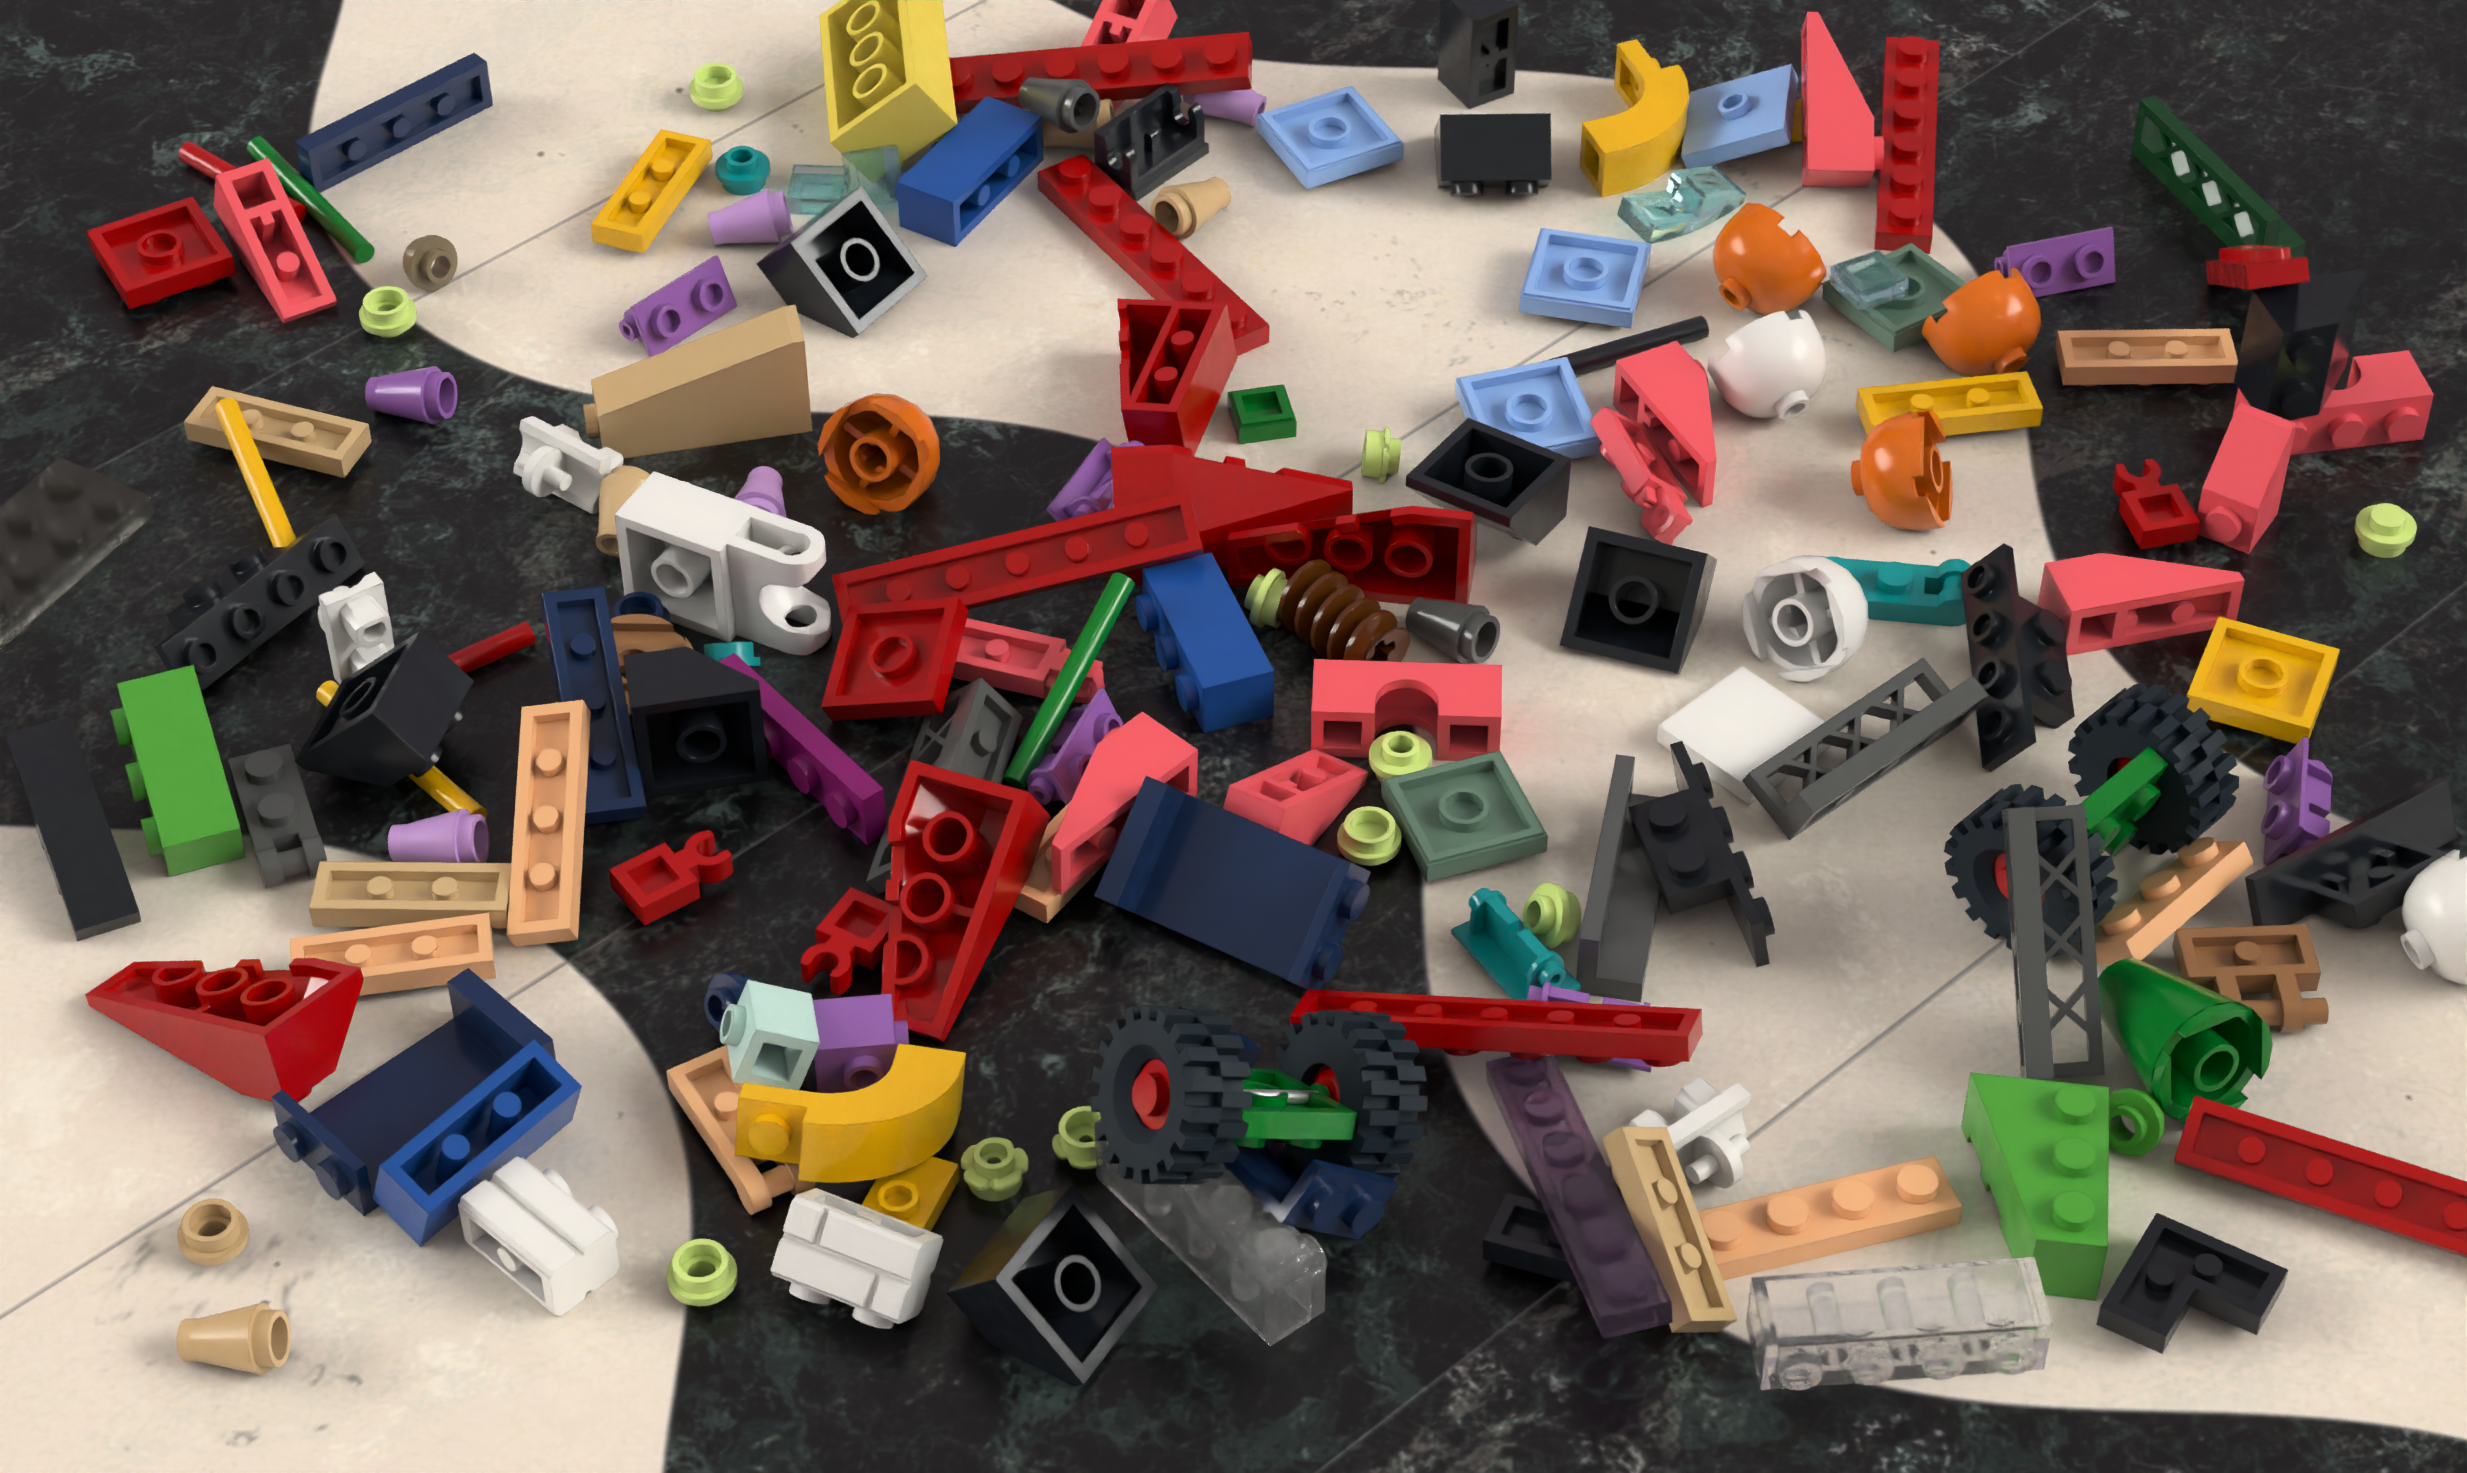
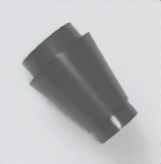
(1062, 102)
(1455, 628)

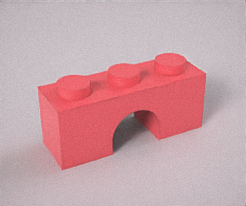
(2381, 405)
(1448, 700)

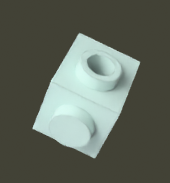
(770, 1035)

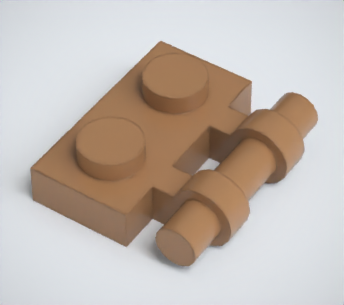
(2256, 961)

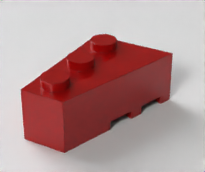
(1172, 368)

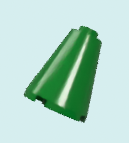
(2182, 1036)

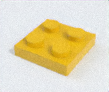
(2262, 680)

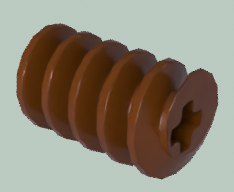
(1339, 617)

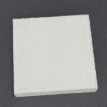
(1738, 729)

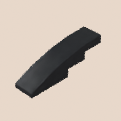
(73, 828)

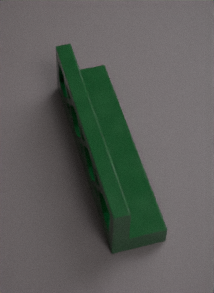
(2207, 183)

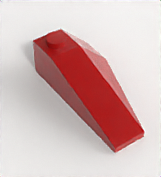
(1224, 494)
(1384, 552)
(953, 880)
(240, 1022)

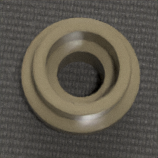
(419, 259)

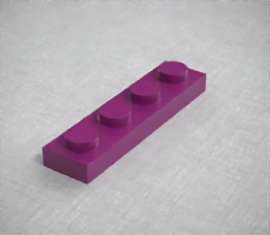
(818, 764)

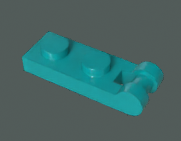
(1910, 590)

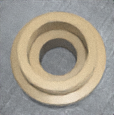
(212, 1232)

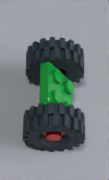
(2149, 780)
(1182, 1100)

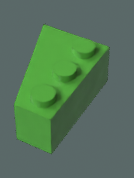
(177, 771)
(2048, 1172)

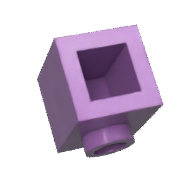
(855, 1041)

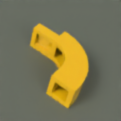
(1644, 140)
(857, 1131)

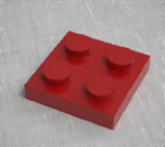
(161, 252)
(895, 659)

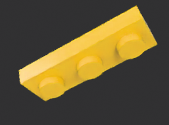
(651, 191)
(1960, 403)

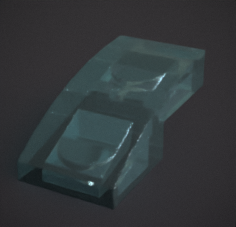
(1688, 204)

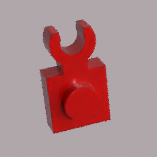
(2152, 511)
(666, 880)
(848, 936)

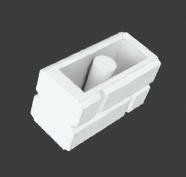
(540, 1234)
(855, 1258)

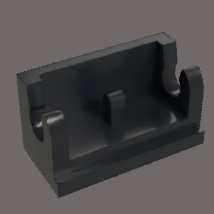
(1478, 49)
(1150, 142)

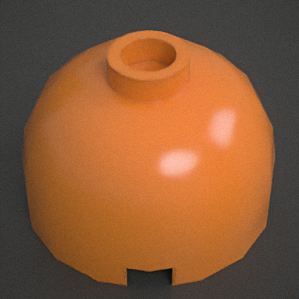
(1763, 264)
(1986, 326)
(879, 453)
(1905, 473)

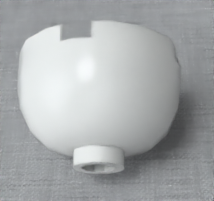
(1772, 366)
(1805, 616)
(2437, 918)

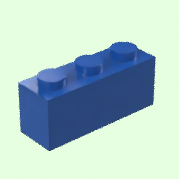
(970, 171)
(1206, 643)
(478, 1135)

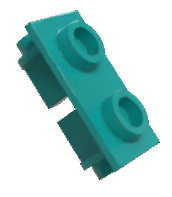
(1509, 949)

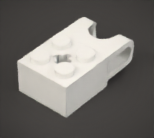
(723, 565)

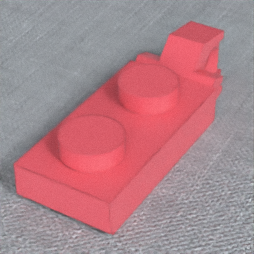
(1645, 474)
(1018, 660)

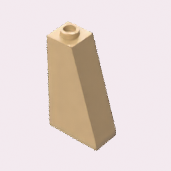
(707, 391)

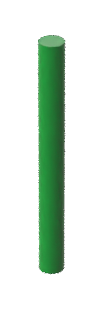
(314, 202)
(1069, 681)

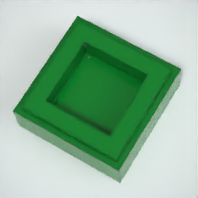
(1261, 414)

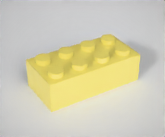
(887, 74)

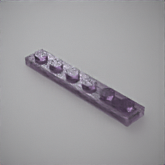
(1579, 1196)

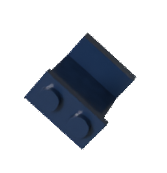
(1234, 885)
(399, 1099)
(1326, 1194)

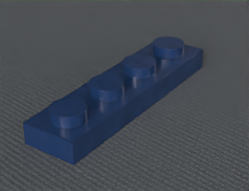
(395, 122)
(589, 670)

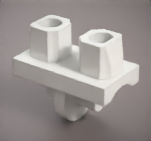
(562, 463)
(355, 625)
(1708, 1131)

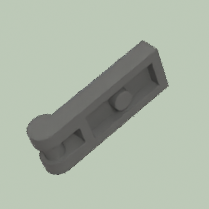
(277, 814)

